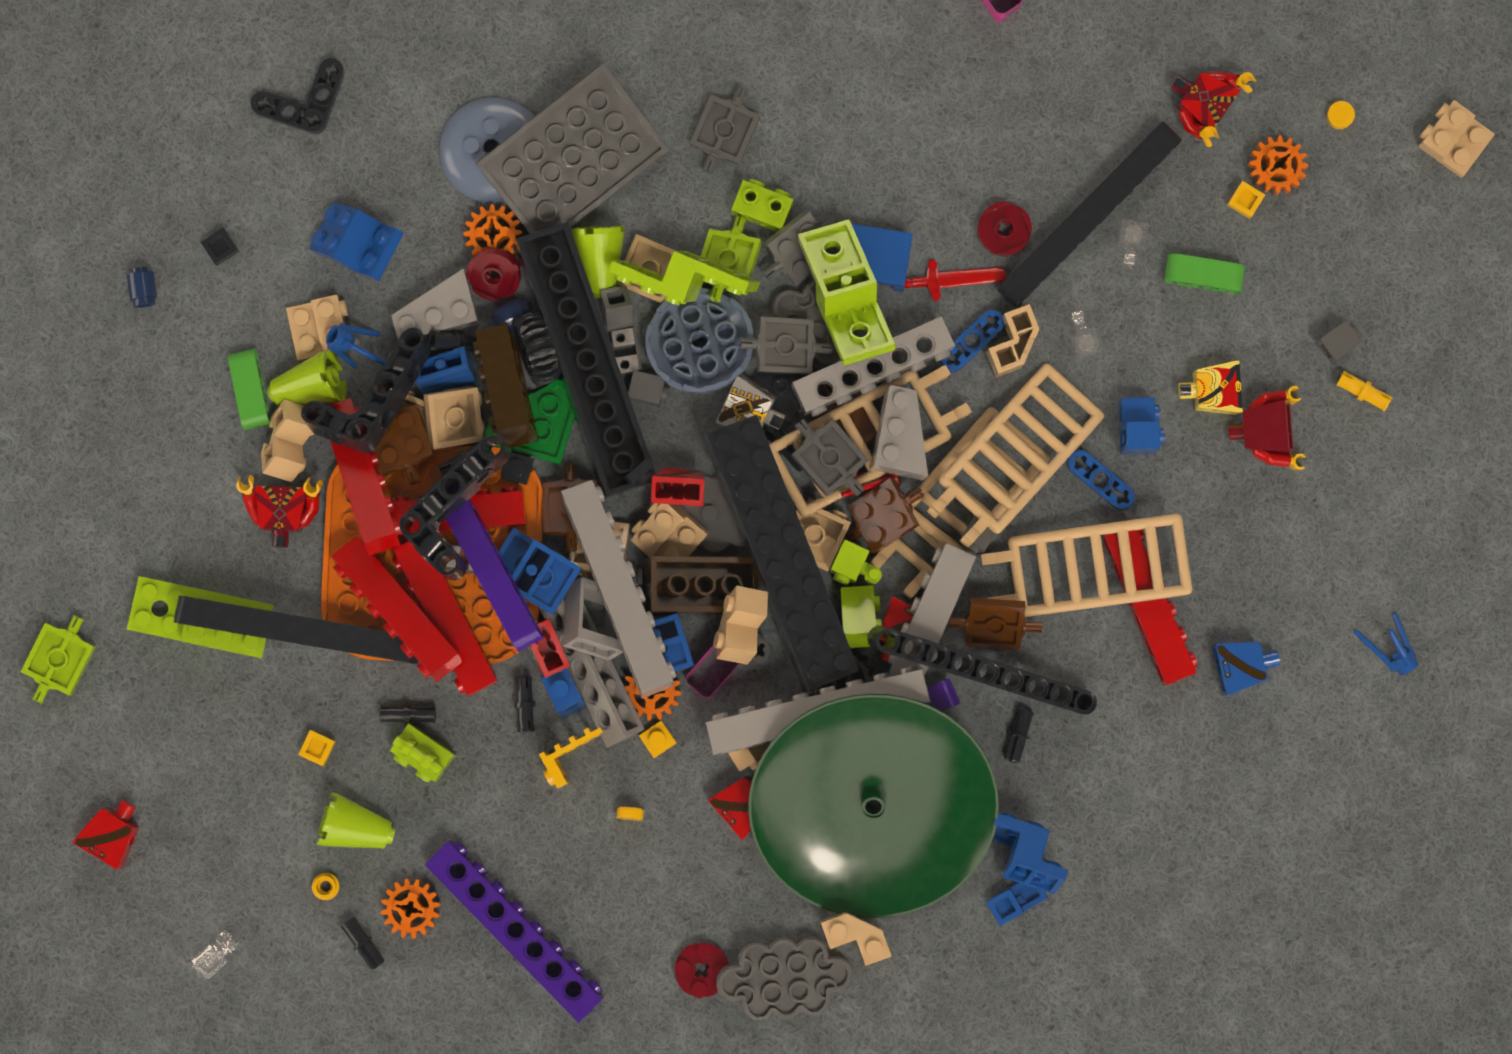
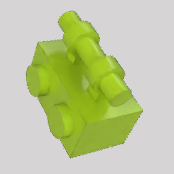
(851, 563)
(422, 753)

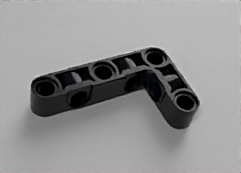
(379, 405)
(439, 503)

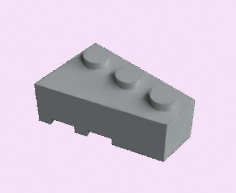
(441, 309)
(899, 436)

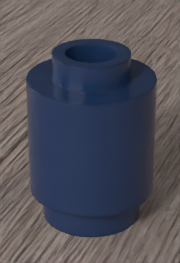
(142, 287)
(509, 312)

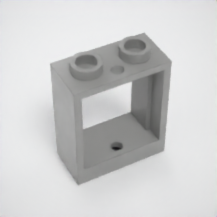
(582, 639)

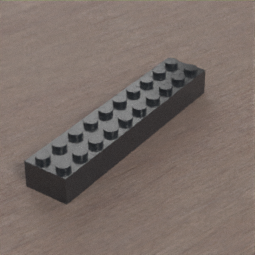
(584, 357)
(780, 553)

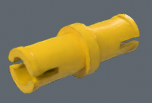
(1364, 390)

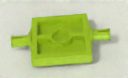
(731, 250)
(58, 659)

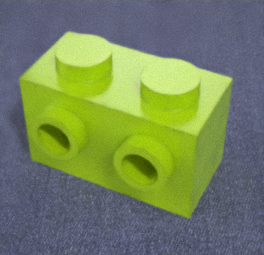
(762, 205)
(859, 614)

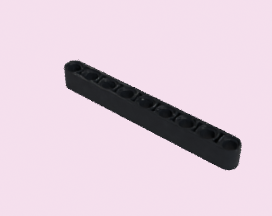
(1089, 214)
(289, 628)
(971, 666)

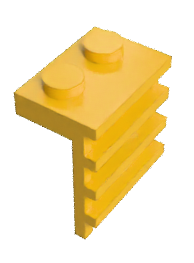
(555, 773)

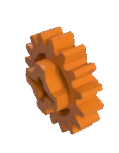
(1285, 172)
(480, 233)
(651, 703)
(407, 920)

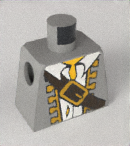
(749, 399)

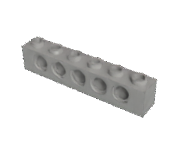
(933, 332)
(599, 685)

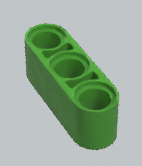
(1205, 272)
(248, 390)

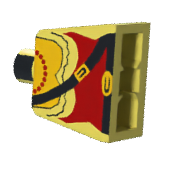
(1215, 389)

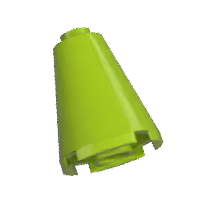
(597, 250)
(310, 381)
(353, 825)

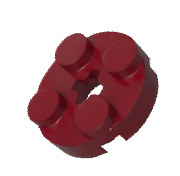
(1011, 215)
(499, 261)
(685, 967)

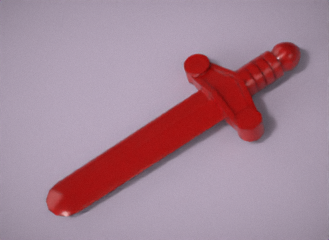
(937, 280)

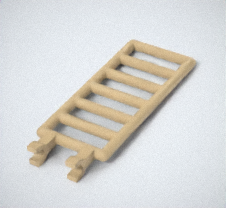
(865, 401)
(1046, 470)
(946, 515)
(1095, 532)

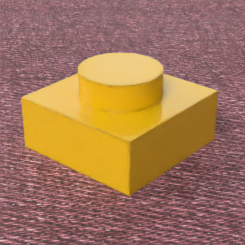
(1246, 199)
(657, 739)
(317, 748)

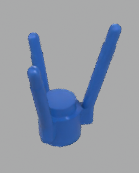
(340, 339)
(1403, 659)

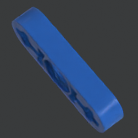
(991, 332)
(1111, 499)

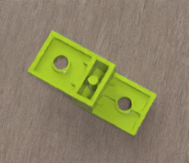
(683, 277)
(846, 292)
(144, 621)

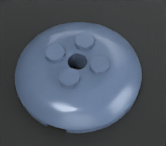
(466, 138)
(695, 368)

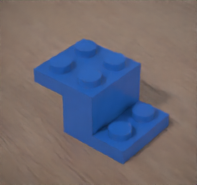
(355, 240)
(538, 571)
(673, 636)
(1026, 852)

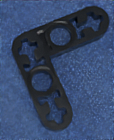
(312, 107)

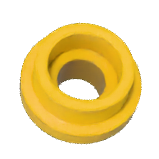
(317, 890)

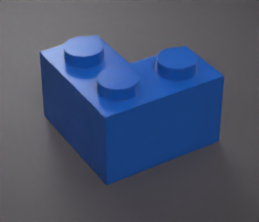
(1139, 426)

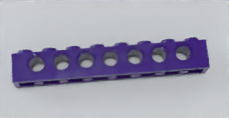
(441, 866)

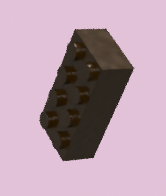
(505, 386)
(694, 583)

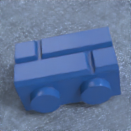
(447, 371)

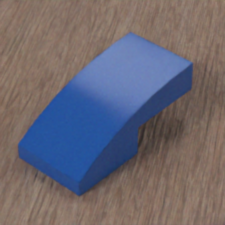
(1014, 902)

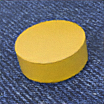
(1340, 115)
(630, 813)

